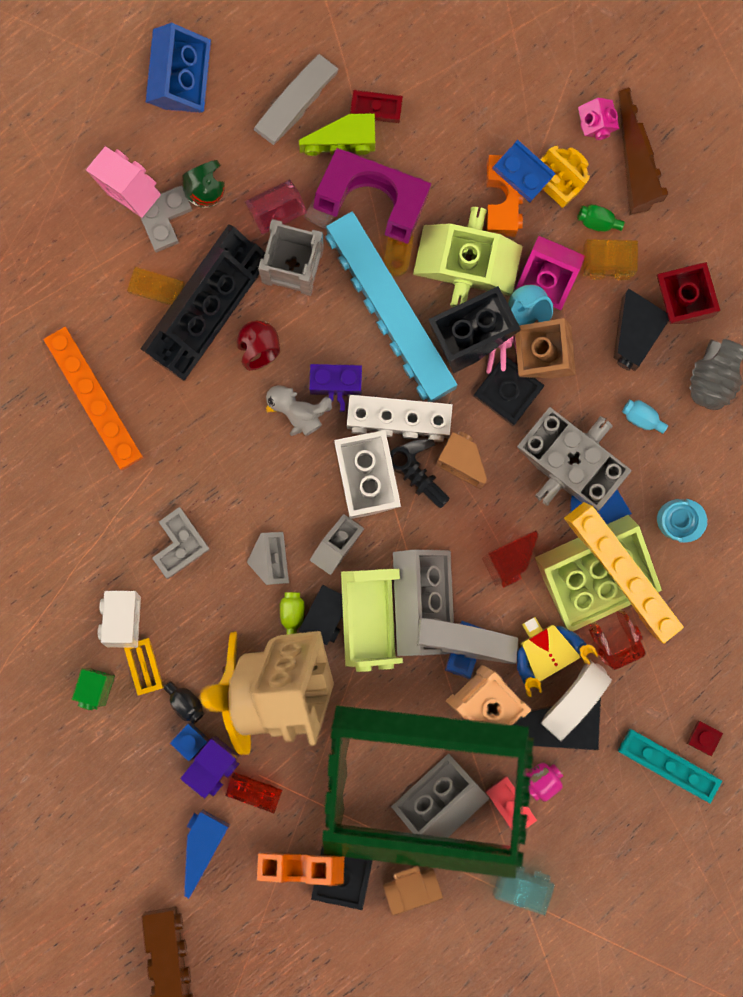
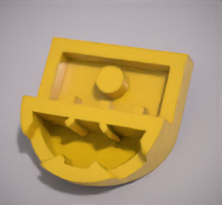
(570, 174)

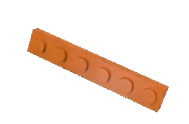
(93, 398)

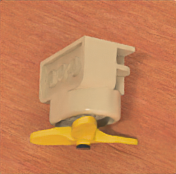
(273, 690)

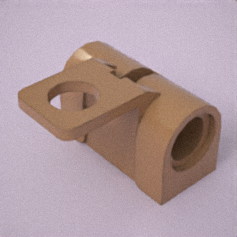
(412, 890)

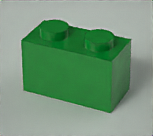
(92, 688)

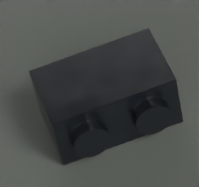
(324, 615)

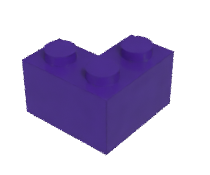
(210, 766)

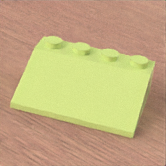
(582, 585)

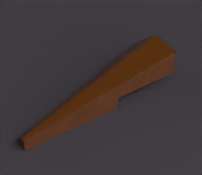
(641, 172)

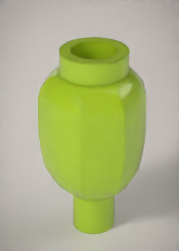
(291, 611)

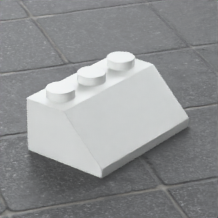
(367, 474)

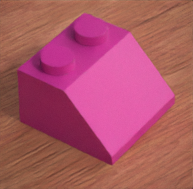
(552, 269)

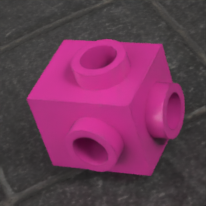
(598, 118)

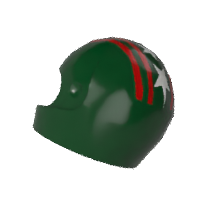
(201, 187)

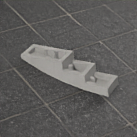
(296, 99)
(467, 640)

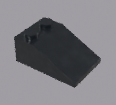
(474, 328)

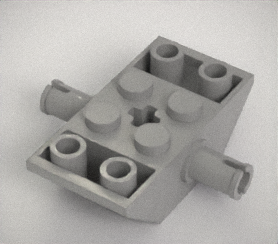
(552, 445)

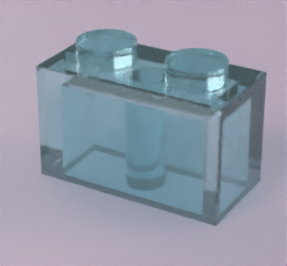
(526, 891)

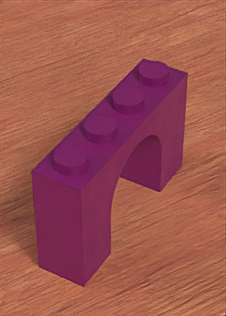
(351, 171)

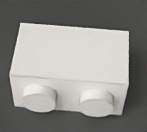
(120, 619)

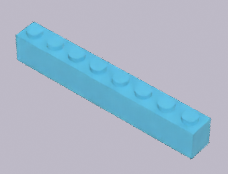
(390, 307)

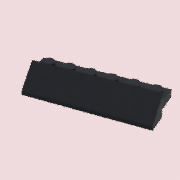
(205, 303)

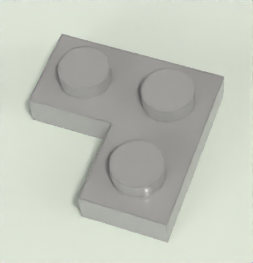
(156, 220)
(186, 544)

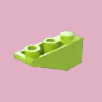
(349, 133)

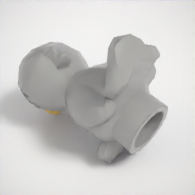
(300, 414)

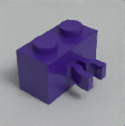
(335, 380)

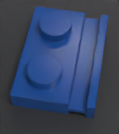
(523, 171)

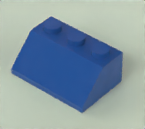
(178, 69)

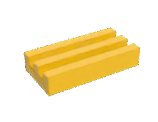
(150, 688)

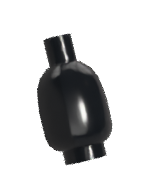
(184, 703)

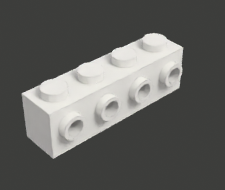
(399, 417)

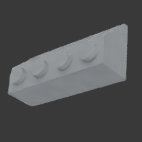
(421, 593)

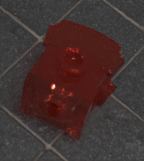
(626, 656)

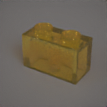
(610, 258)

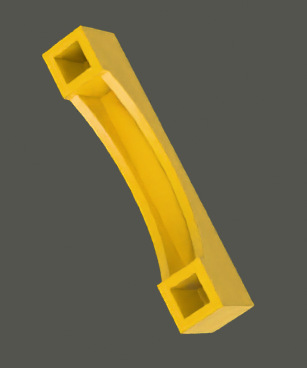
(624, 571)

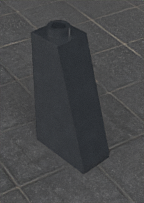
(583, 736)

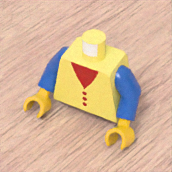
(548, 652)

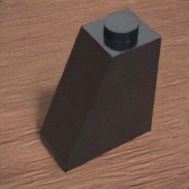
(637, 329)

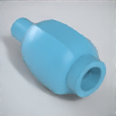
(643, 416)

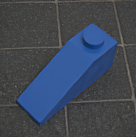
(202, 843)

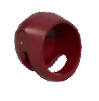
(258, 338)

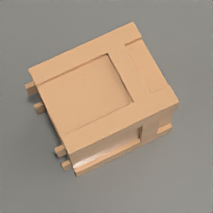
(484, 689)

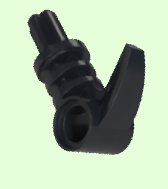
(416, 475)

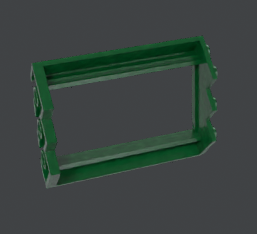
(418, 848)

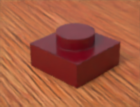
(704, 738)

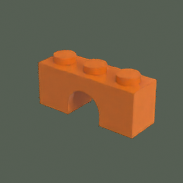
(503, 217)
(300, 868)

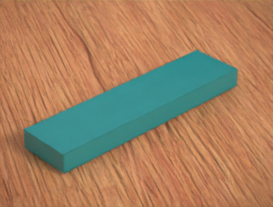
(669, 766)

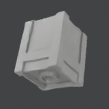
(289, 244)

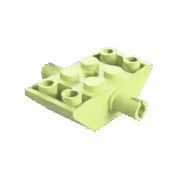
(444, 253)

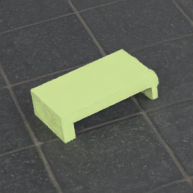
(369, 619)

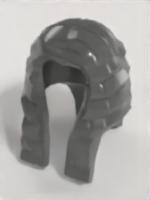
(717, 375)

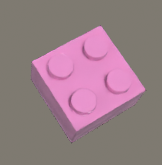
(124, 181)

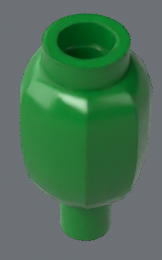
(599, 218)

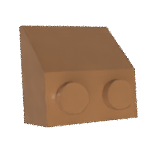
(545, 349)
(463, 460)

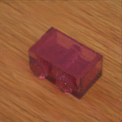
(277, 203)

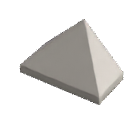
(269, 558)

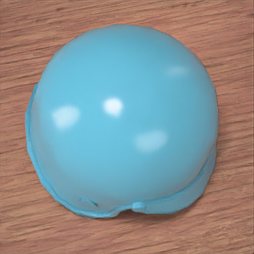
(530, 304)
(682, 520)

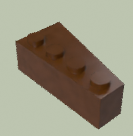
(167, 953)

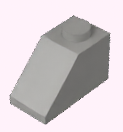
(336, 544)

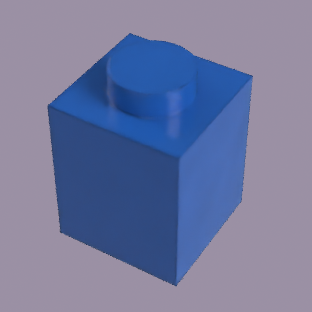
(189, 741)

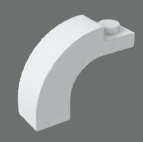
(577, 700)

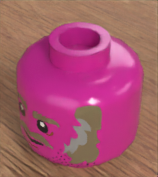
(544, 781)

